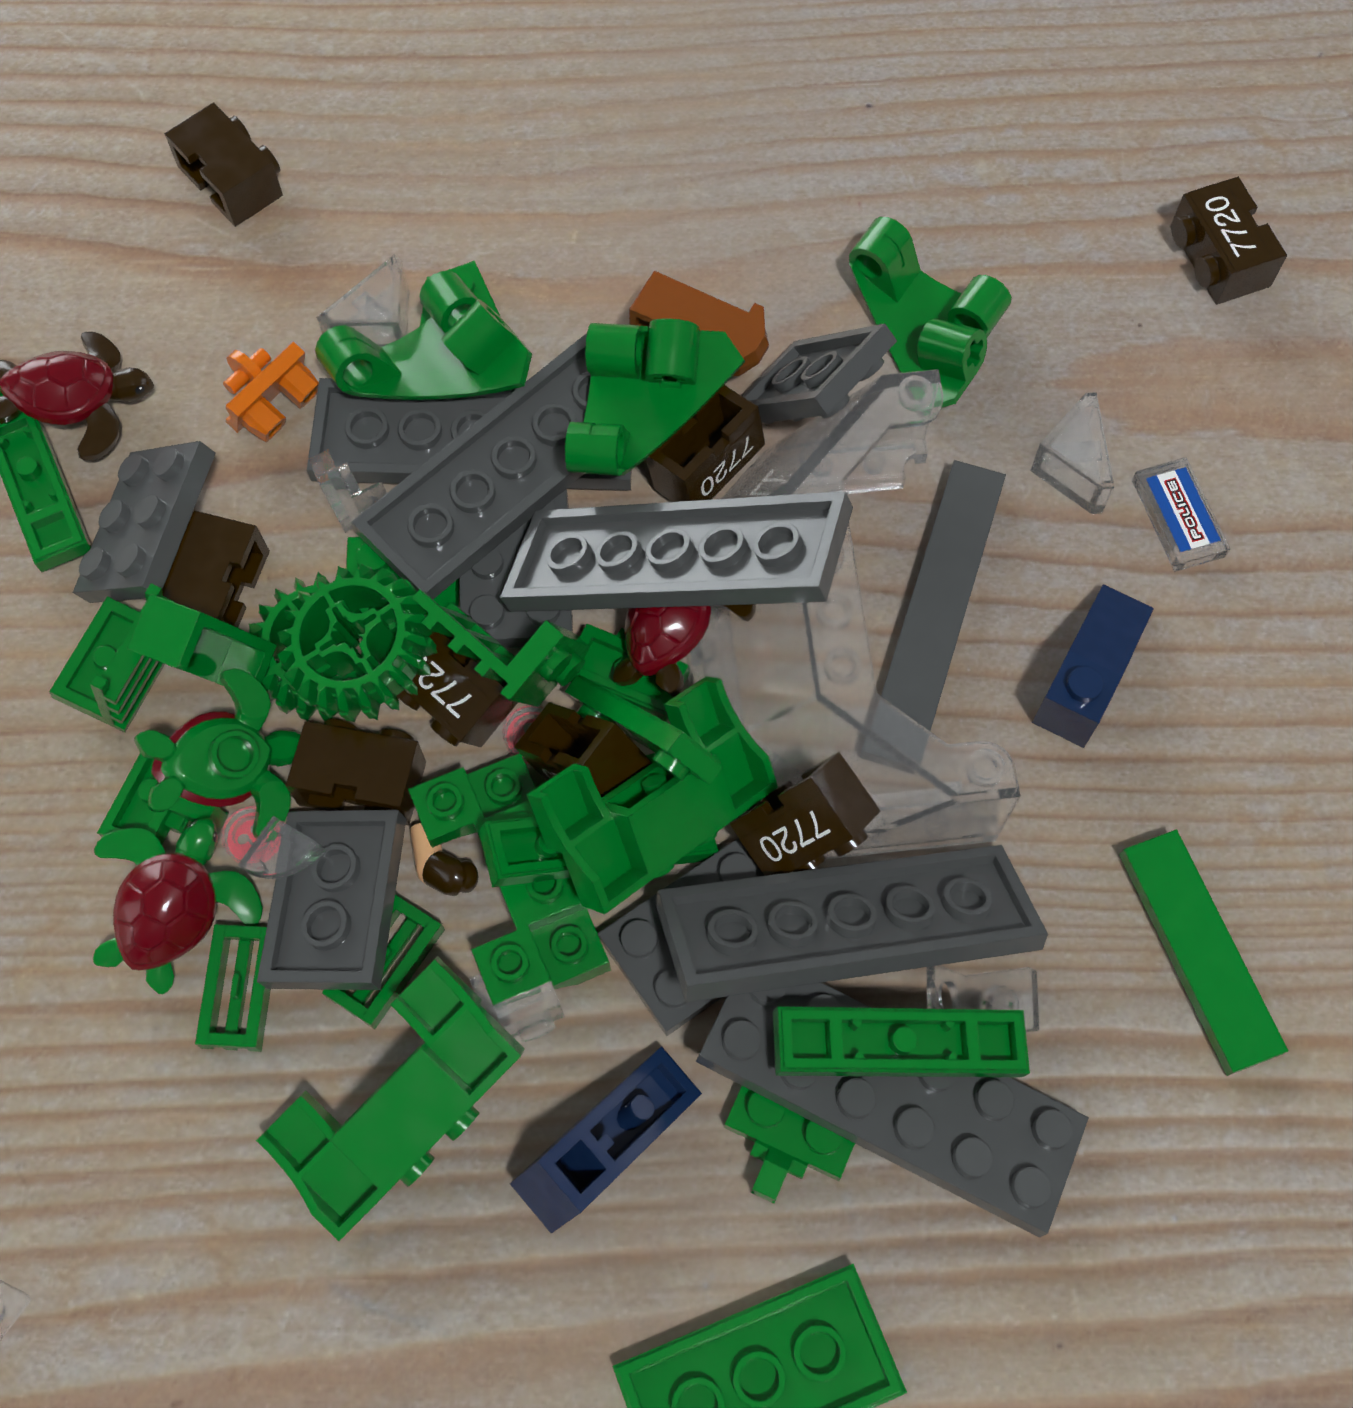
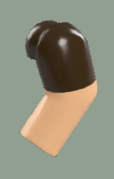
(439, 868)

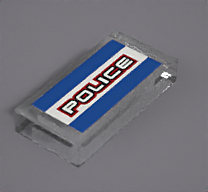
(1180, 514)

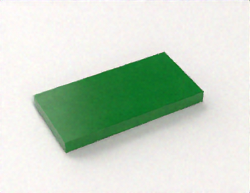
(788, 1352)

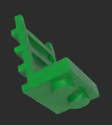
(544, 661)
(102, 673)

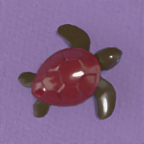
(74, 389)
(661, 638)

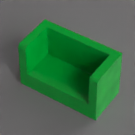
(197, 642)

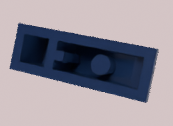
(1093, 666)
(605, 1141)

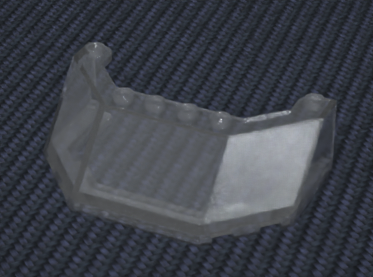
(806, 669)

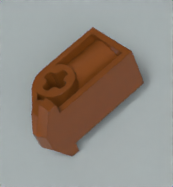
(675, 300)

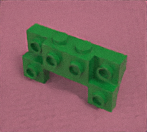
(653, 817)
(553, 929)
(388, 1138)

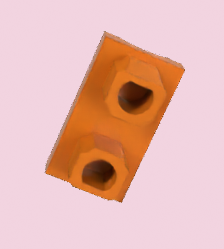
(252, 404)

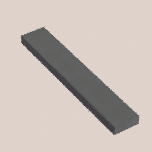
(942, 591)

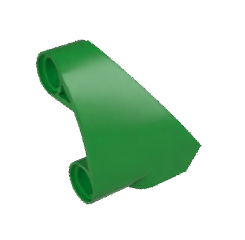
(928, 319)
(451, 355)
(644, 390)

